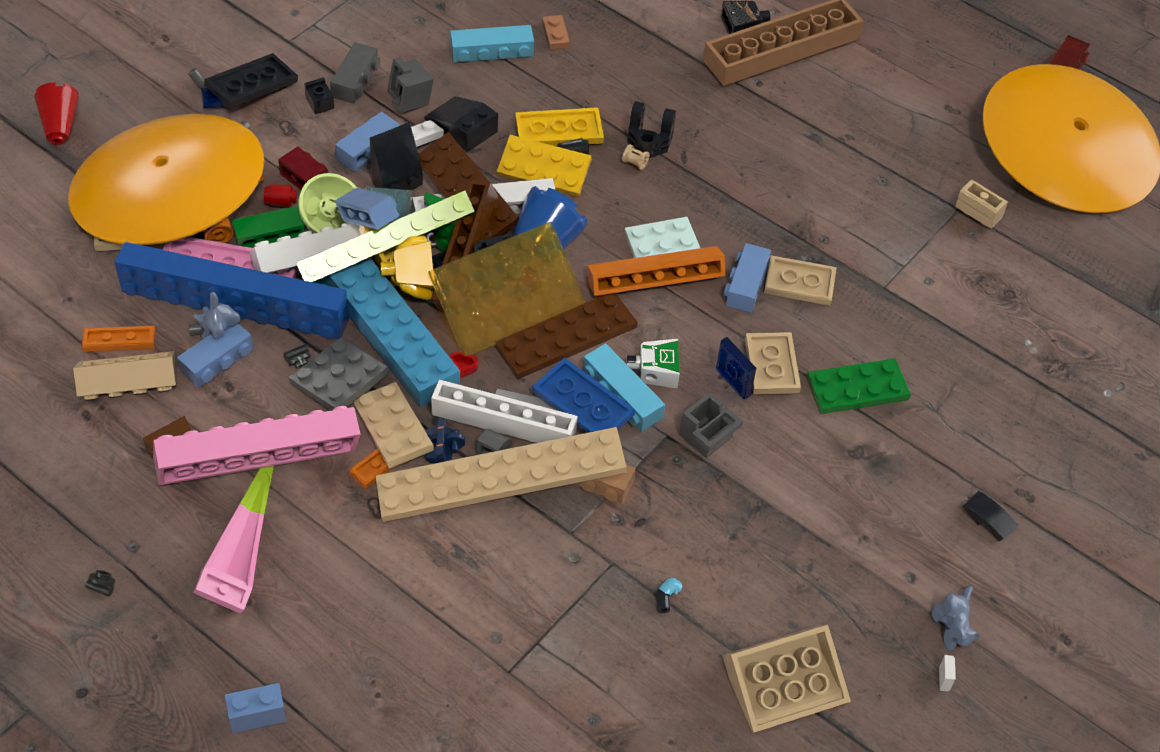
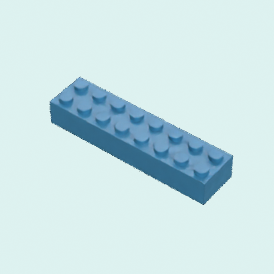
(394, 330)

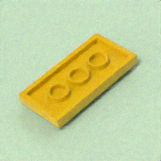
(560, 125)
(535, 160)

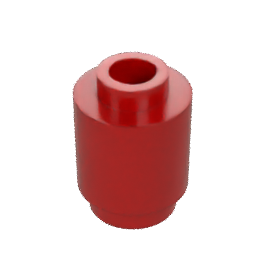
(280, 195)

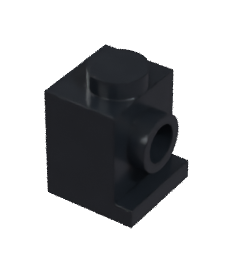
(319, 95)

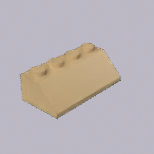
(125, 374)

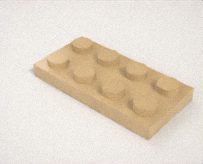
(392, 425)

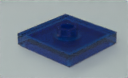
(735, 368)

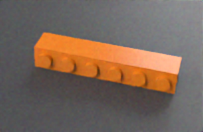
(656, 270)

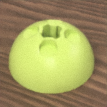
(319, 192)

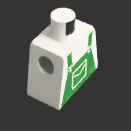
(657, 363)

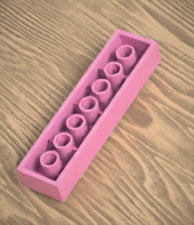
(255, 445)

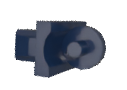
(446, 440)

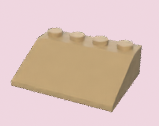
(787, 677)

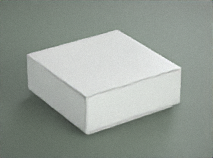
(947, 673)

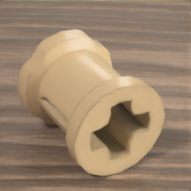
(635, 157)

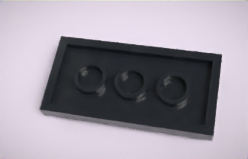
(250, 80)

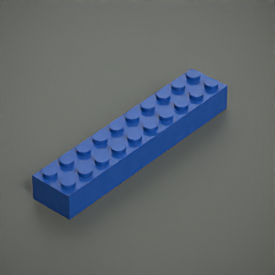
(247, 291)

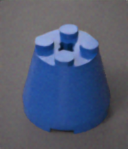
(552, 206)

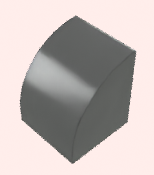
(492, 441)

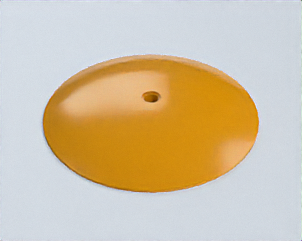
(1071, 138)
(166, 179)

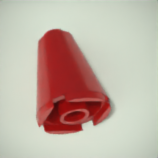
(56, 110)

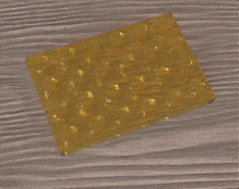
(506, 288)

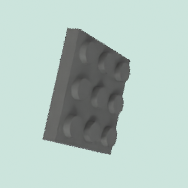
(339, 375)

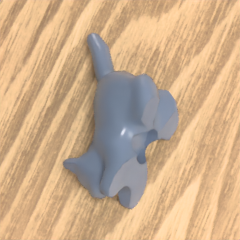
(216, 318)
(955, 616)

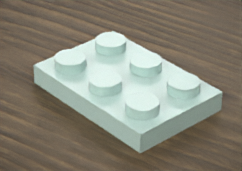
(661, 237)

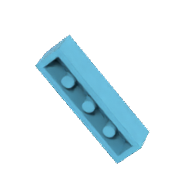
(492, 43)
(617, 377)

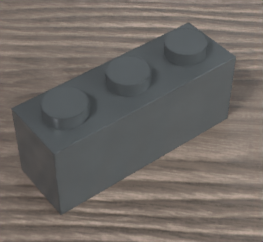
(354, 72)

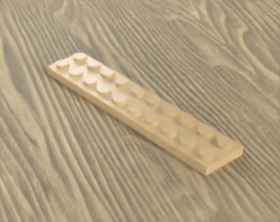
(500, 474)

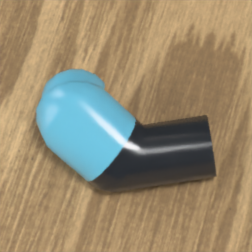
(663, 593)

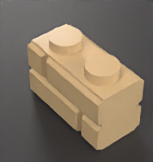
(981, 204)

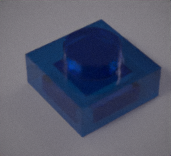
(209, 100)

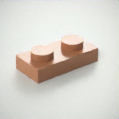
(556, 32)

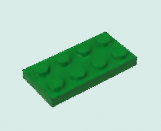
(858, 386)

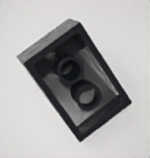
(466, 121)
(395, 159)

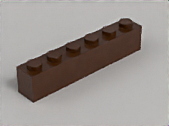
(472, 227)

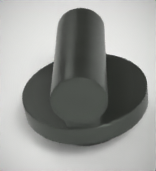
(297, 356)
(101, 582)

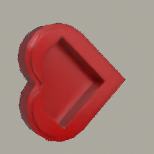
(466, 363)

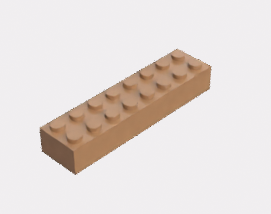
(782, 41)

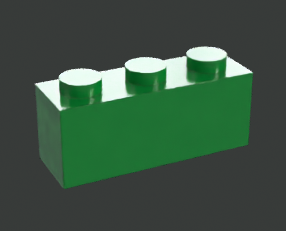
(268, 226)

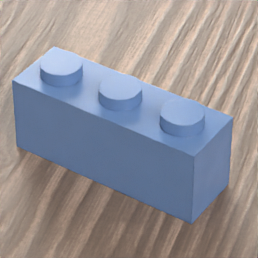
(355, 148)
(367, 208)
(747, 277)
(215, 355)

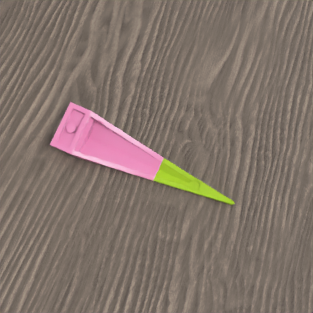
(231, 565)

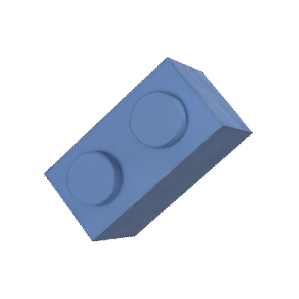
(255, 708)

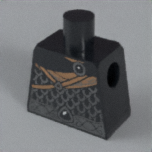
(742, 15)

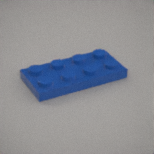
(578, 394)

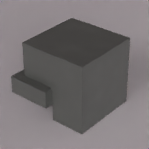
(409, 85)
(708, 425)

